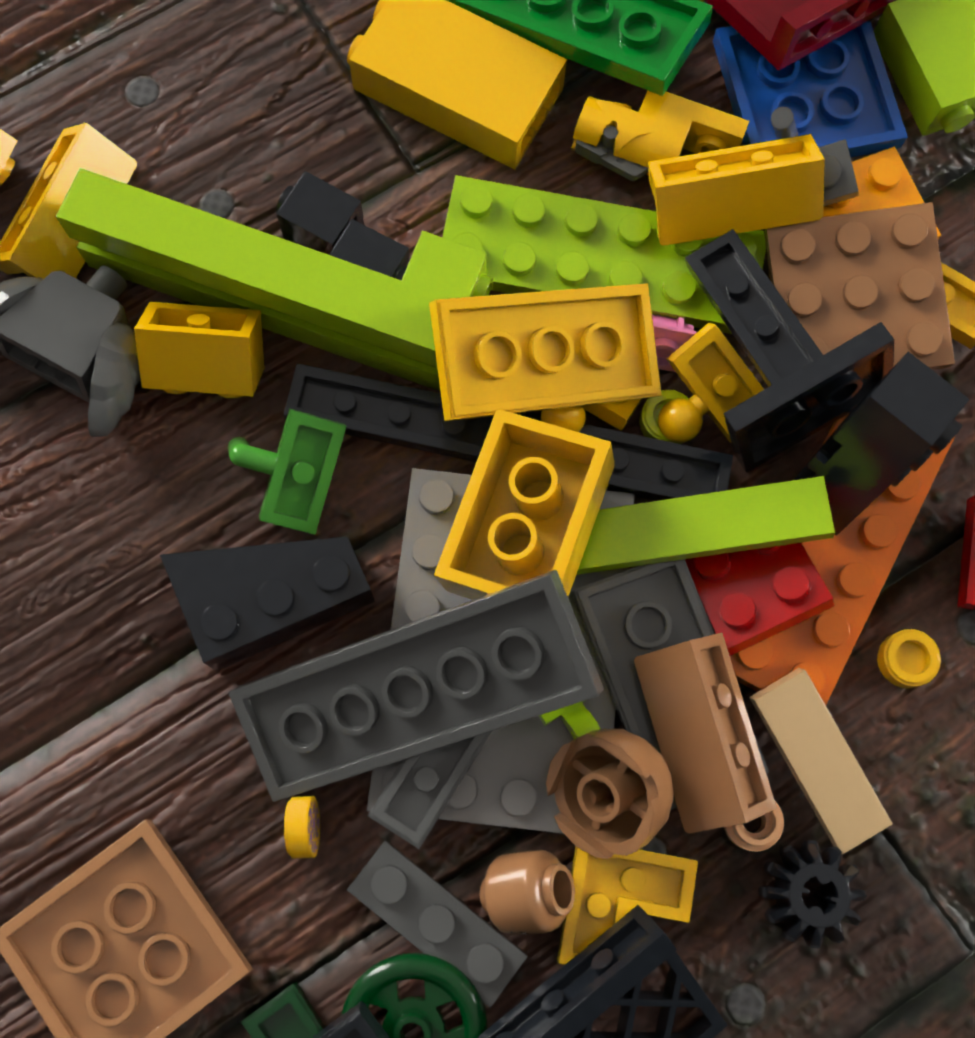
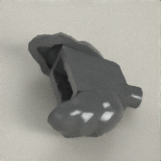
(74, 339)

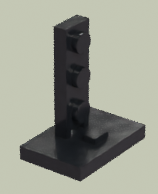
(803, 384)

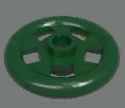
(442, 985)

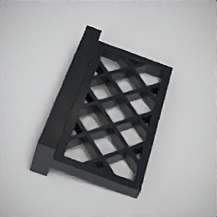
(610, 975)

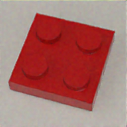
(758, 592)

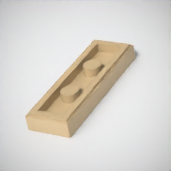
(820, 760)

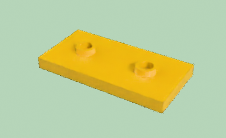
(544, 350)

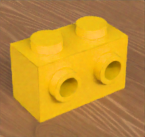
(200, 349)

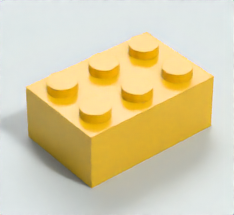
(525, 507)

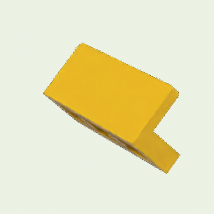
(738, 189)
(35, 238)

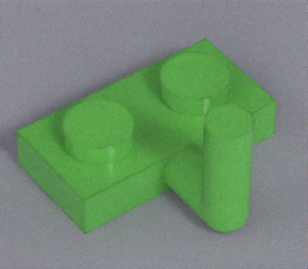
(298, 470)

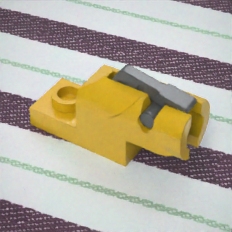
(661, 129)

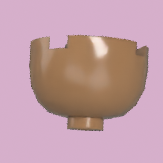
(610, 792)

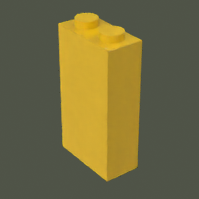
(457, 75)

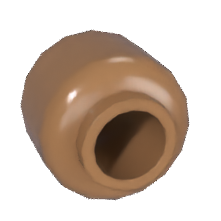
(527, 892)

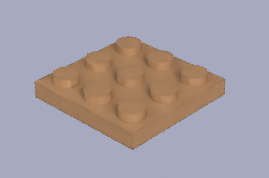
(866, 271)
(122, 945)

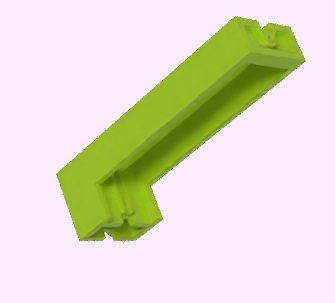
(295, 287)

